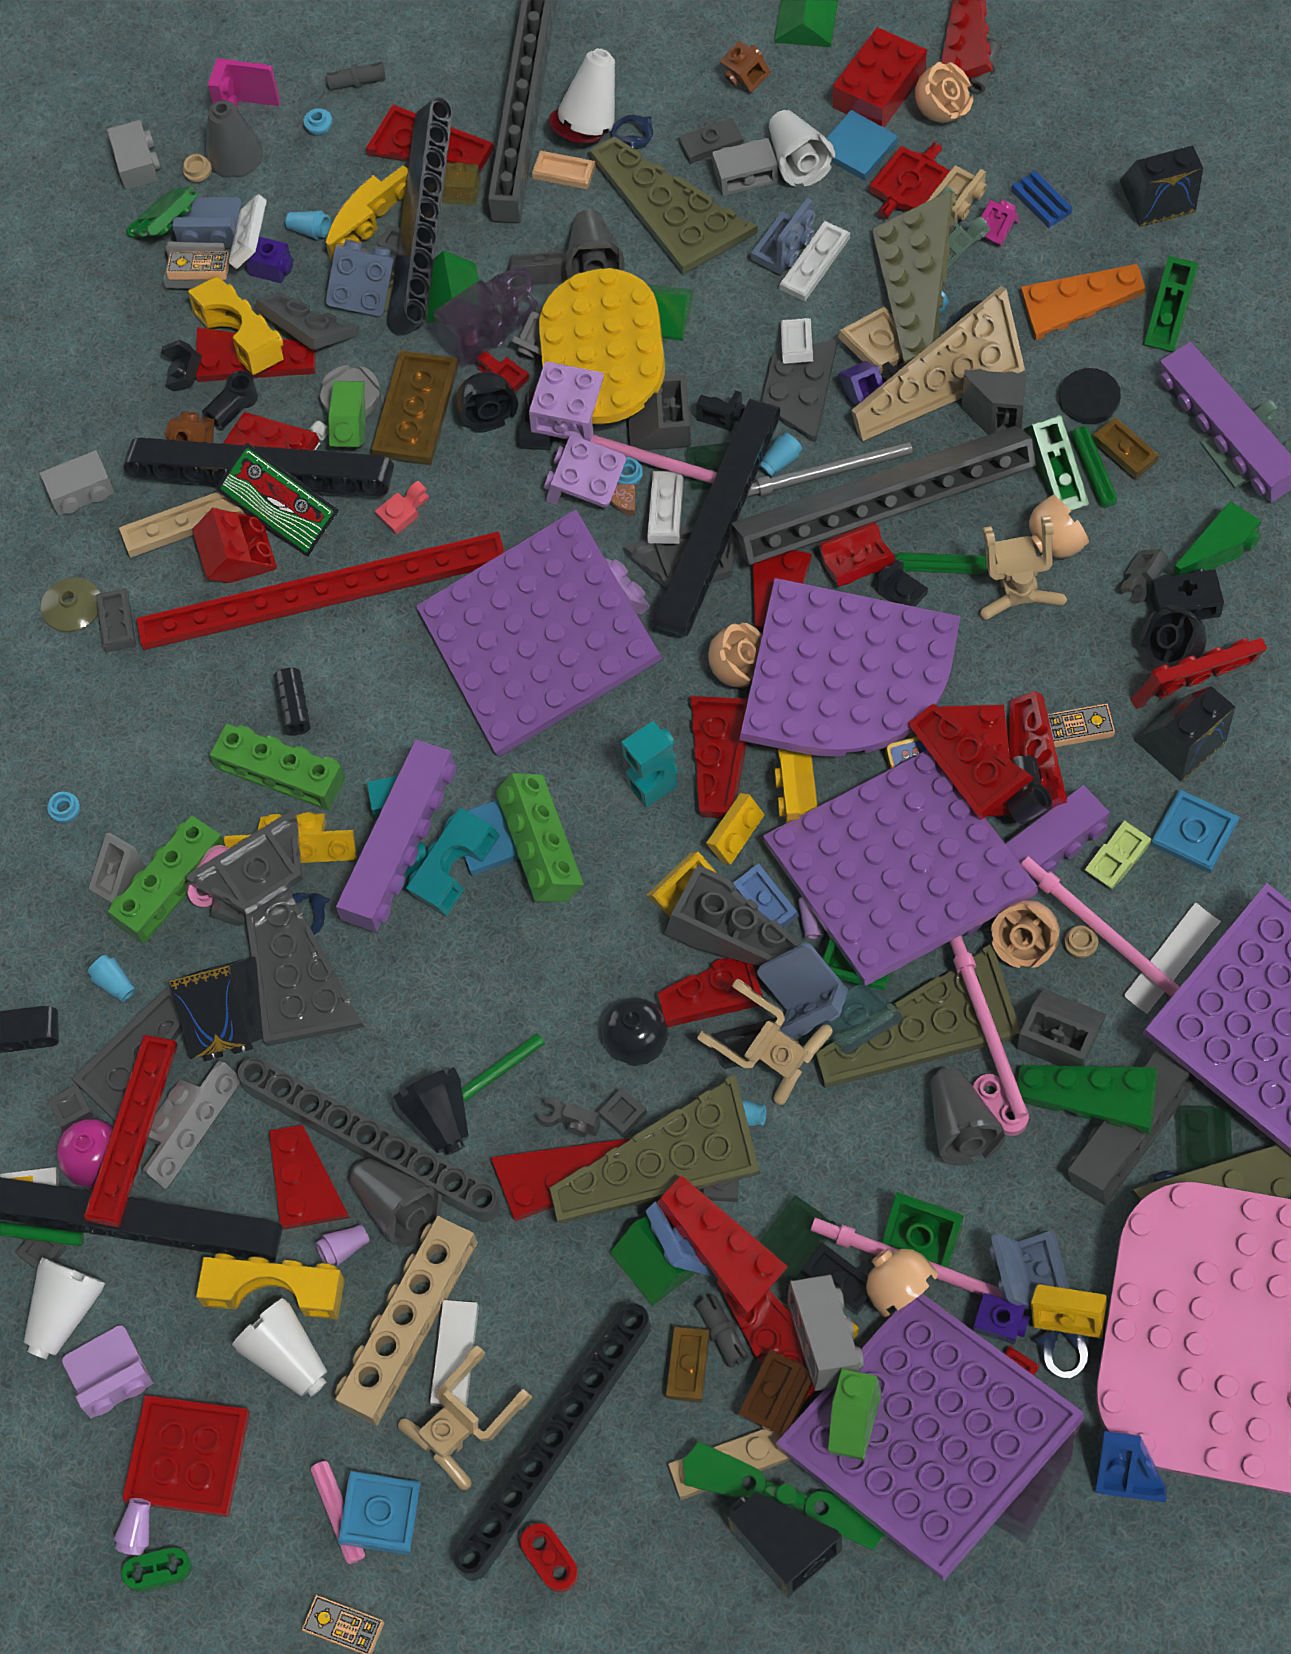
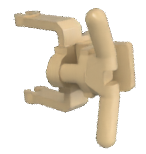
(1017, 569)
(773, 1046)
(456, 1422)

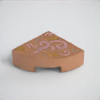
(625, 498)

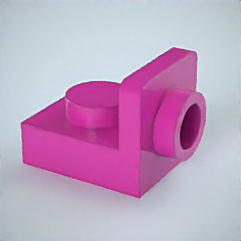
(1000, 220)

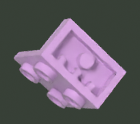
(565, 401)

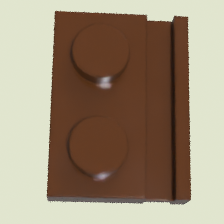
(777, 1394)

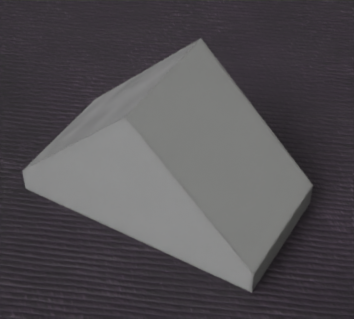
(115, 867)

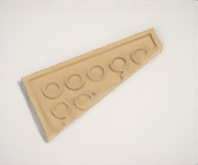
(935, 377)

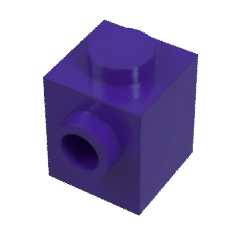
(270, 260)
(860, 381)
(1001, 1319)

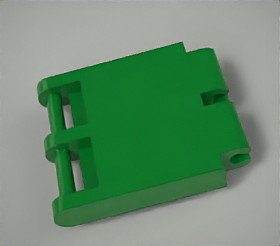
(160, 214)

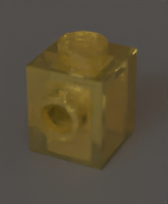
(461, 184)

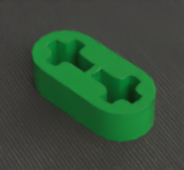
(154, 1561)

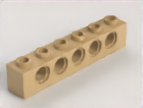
(372, 1402)

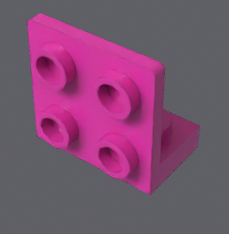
(243, 82)

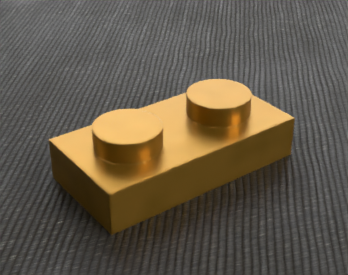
(1125, 447)
(688, 1364)

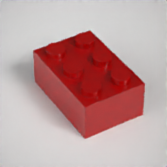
(879, 77)

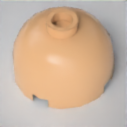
(943, 93)
(1067, 536)
(735, 654)
(1025, 934)
(898, 1278)

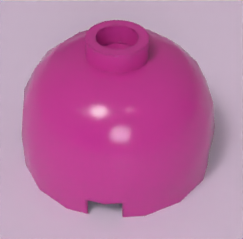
(82, 1150)

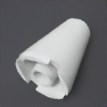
(591, 96)
(799, 149)
(58, 1306)
(283, 1349)

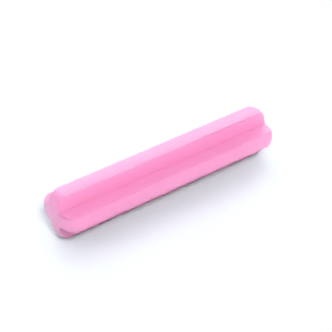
(334, 1505)

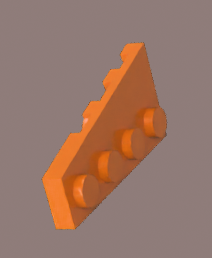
(1066, 300)

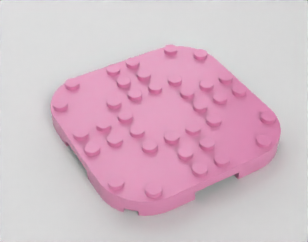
(1203, 1335)

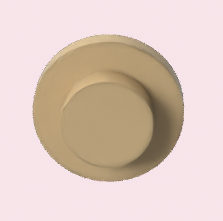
(196, 168)
(1081, 941)

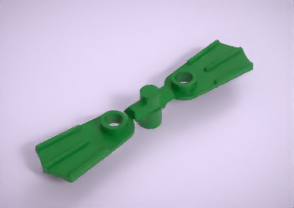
(723, 1474)

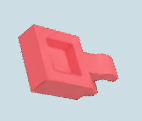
(401, 511)

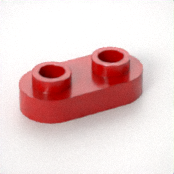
(549, 1558)

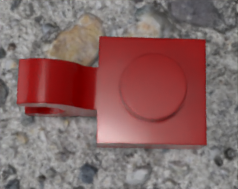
(507, 368)

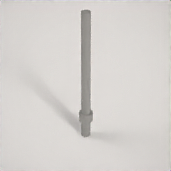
(766, 485)

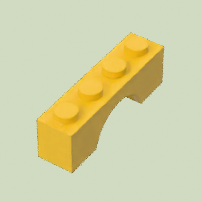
(219, 305)
(228, 1281)

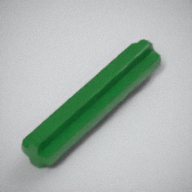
(1094, 467)
(943, 563)

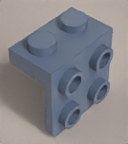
(209, 221)
(785, 238)
(360, 278)
(804, 988)
(1027, 1265)

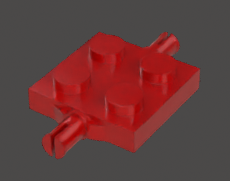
(908, 179)

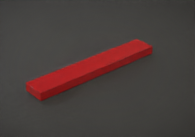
(131, 1131)

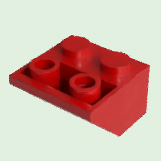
(233, 546)

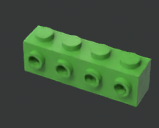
(278, 766)
(539, 837)
(163, 882)

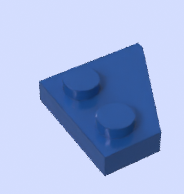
(1128, 1469)

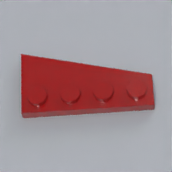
(395, 135)
(221, 360)
(1195, 671)
(1033, 736)
(718, 751)
(972, 765)
(529, 1175)
(732, 1254)

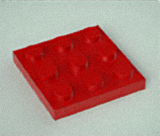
(187, 1455)

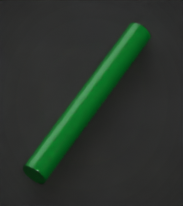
(502, 1066)
(41, 1234)

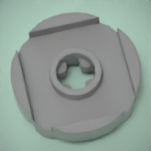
(344, 373)

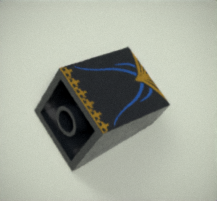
(1163, 185)
(1188, 731)
(219, 1008)
(783, 1540)

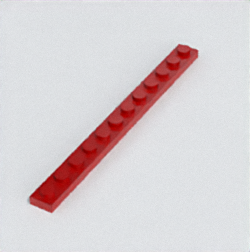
(318, 591)

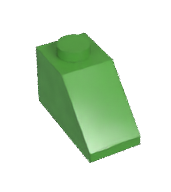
(347, 414)
(853, 1414)

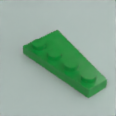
(1105, 1093)

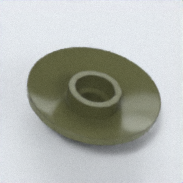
(73, 614)

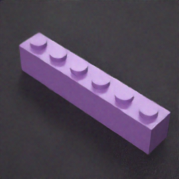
(1228, 420)
(1060, 832)
(396, 836)

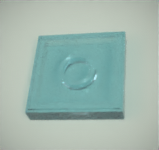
(862, 1018)

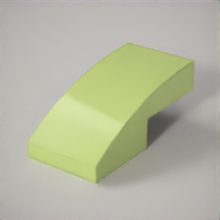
(1118, 855)

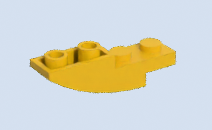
(372, 199)

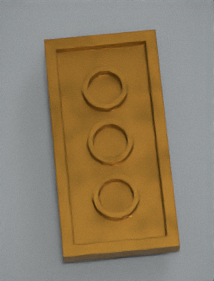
(415, 407)

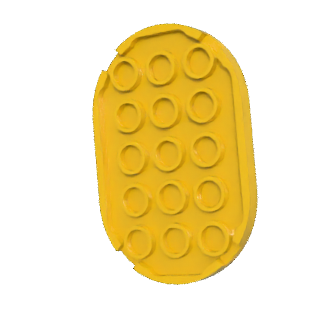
(607, 326)

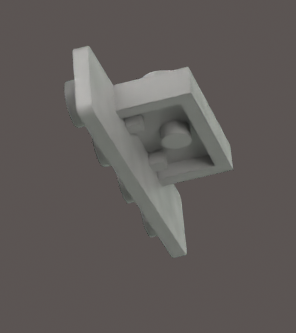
(185, 1120)

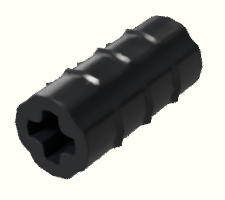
(292, 701)

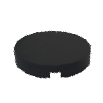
(1089, 396)

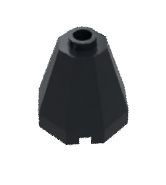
(436, 1110)

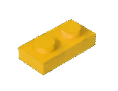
(735, 828)

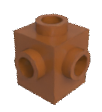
(745, 66)
(190, 428)

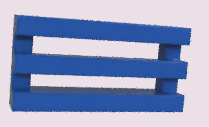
(1053, 195)

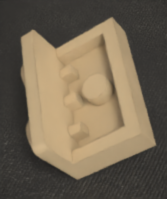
(966, 188)

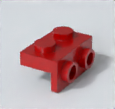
(855, 554)

